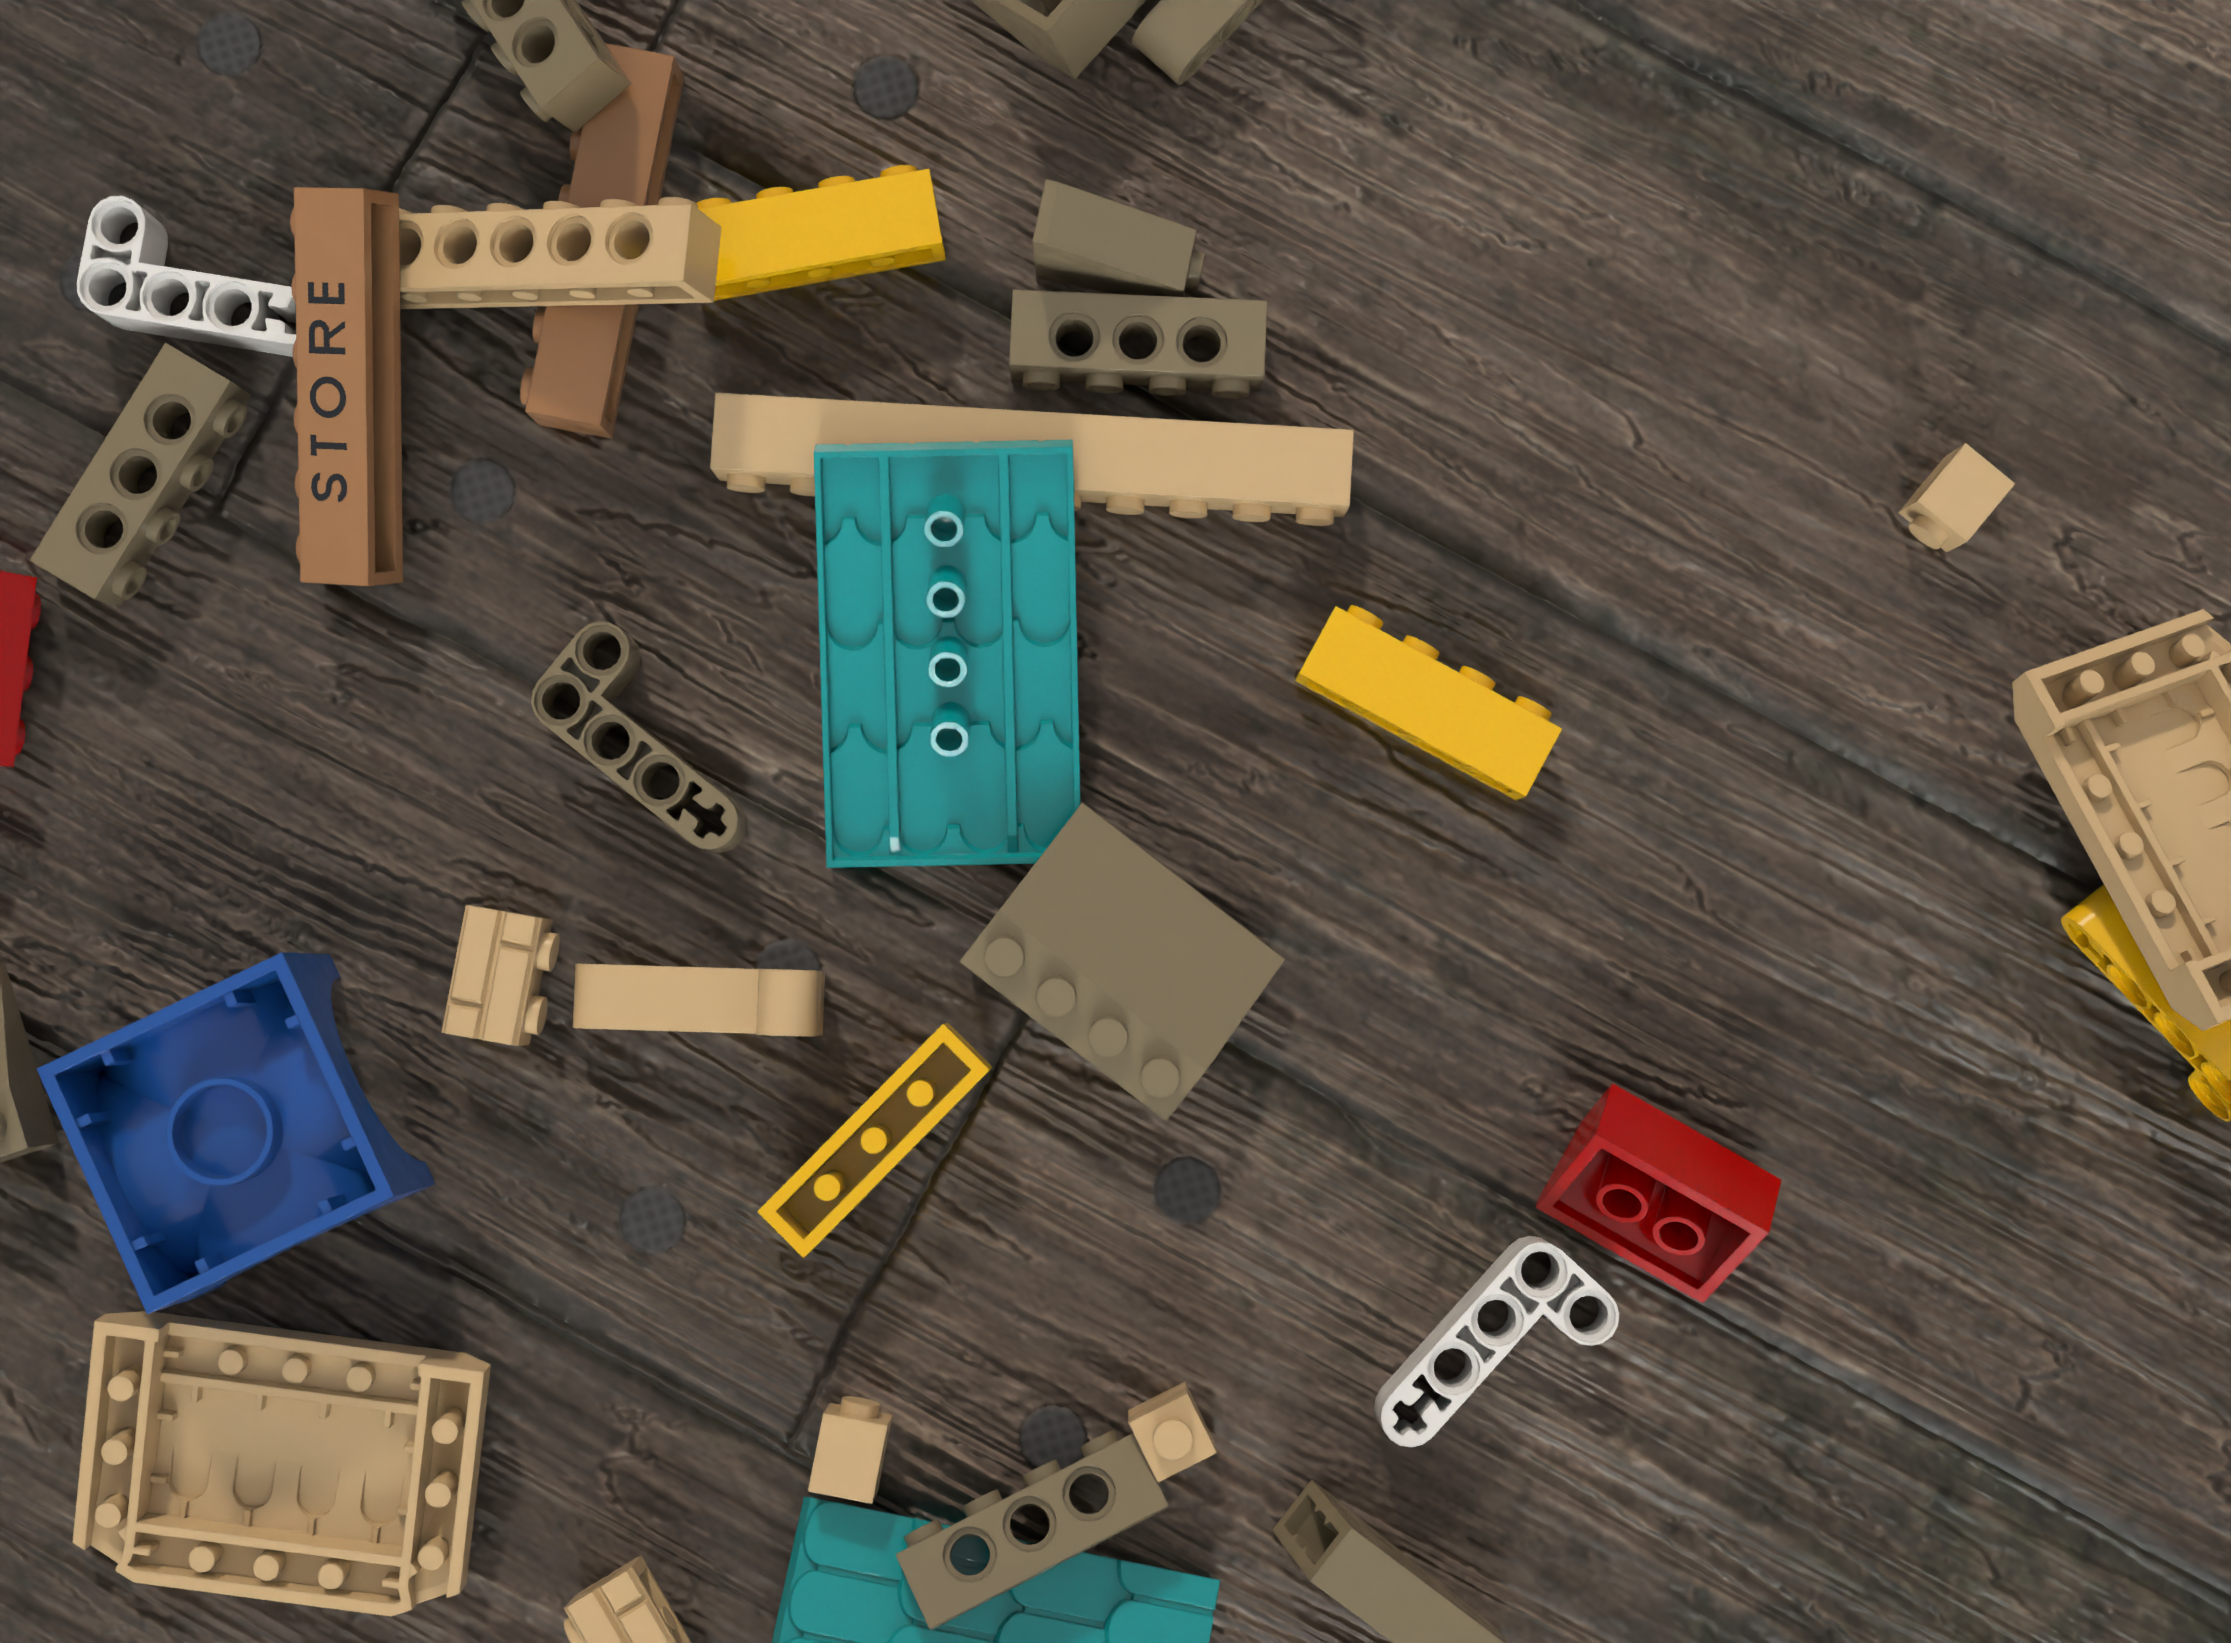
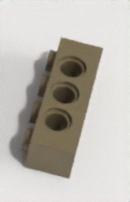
(555, 54)
(1169, 322)
(109, 486)
(1131, 1498)

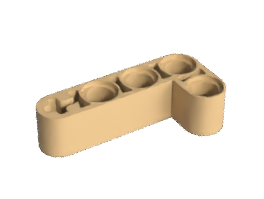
(699, 999)

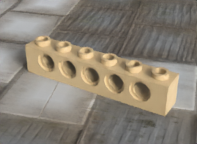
(484, 260)

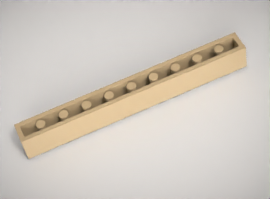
(1114, 457)

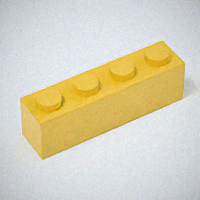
(826, 231)
(1428, 702)
(875, 1139)

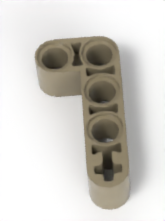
(1188, 32)
(645, 752)

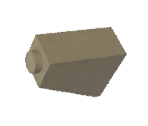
(1112, 246)

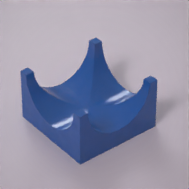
(227, 1129)

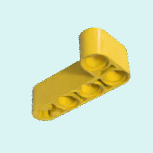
(2107, 942)

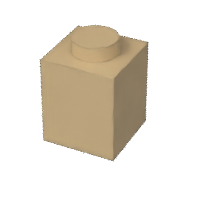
(1955, 499)
(1171, 1432)
(850, 1450)

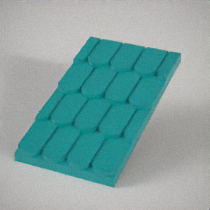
(947, 650)
(852, 1590)

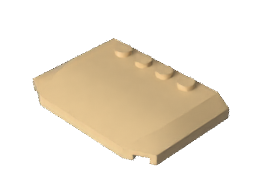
(2144, 774)
(280, 1462)

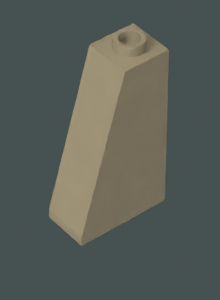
(1375, 1576)

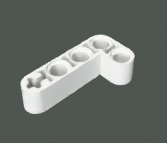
(154, 287)
(1487, 1349)

